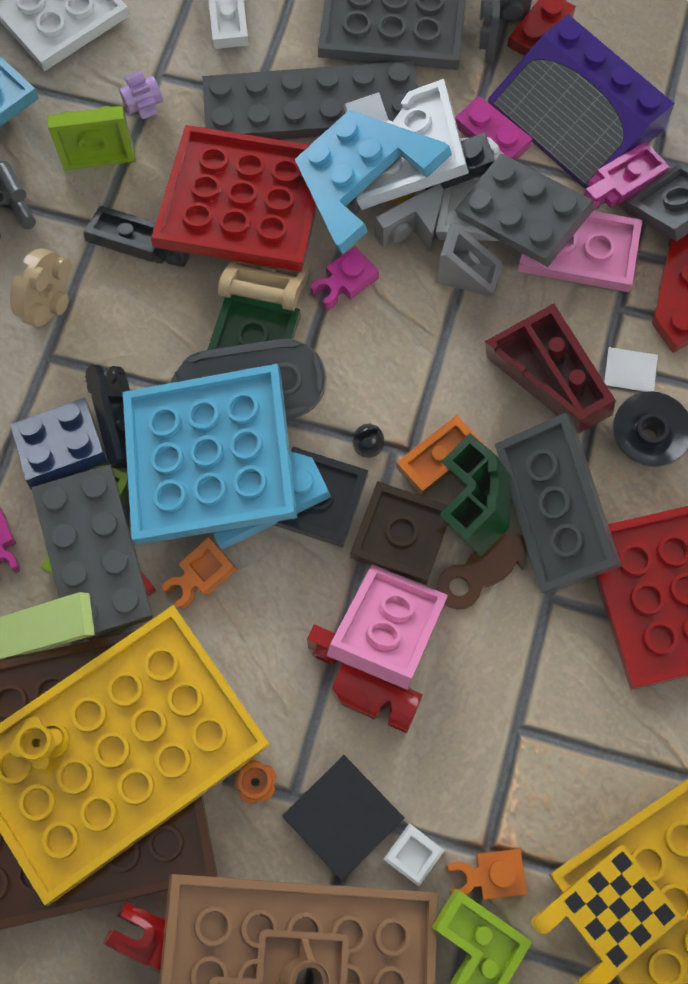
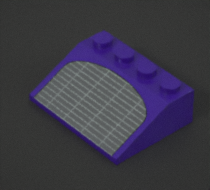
(580, 101)

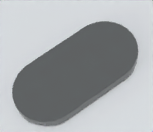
(300, 367)

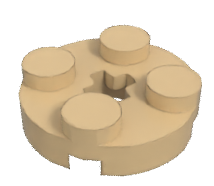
(41, 288)

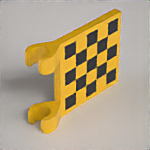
(615, 913)

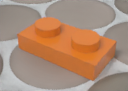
(423, 464)

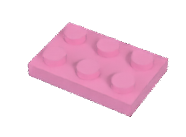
(597, 254)
(387, 626)

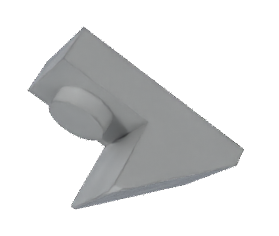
(416, 215)

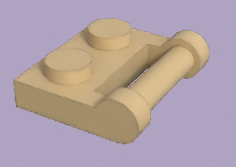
(263, 283)

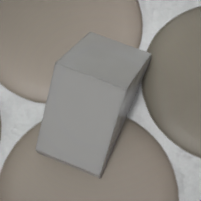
(467, 263)

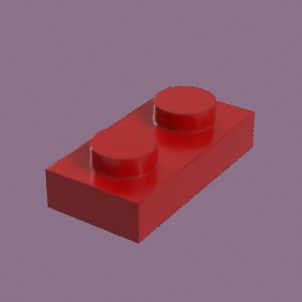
(537, 22)

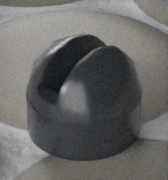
(370, 446)

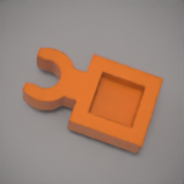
(204, 570)
(497, 874)

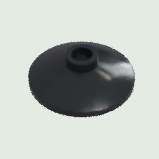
(661, 415)

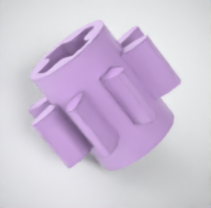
(141, 95)

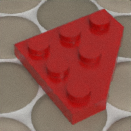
(671, 310)

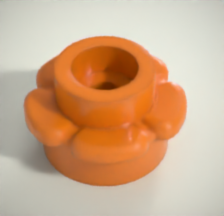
(263, 791)

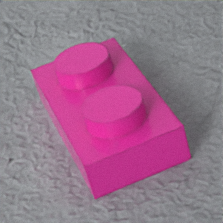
(482, 117)

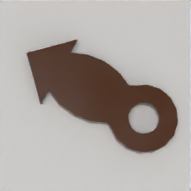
(484, 570)

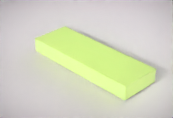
(46, 626)

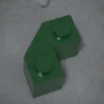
(483, 507)

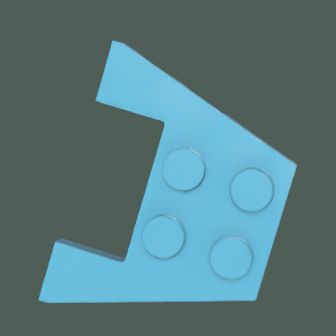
(351, 158)

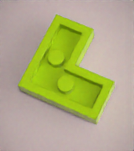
(490, 944)

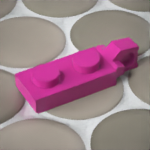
(625, 176)

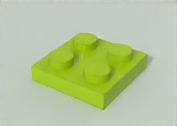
(91, 137)

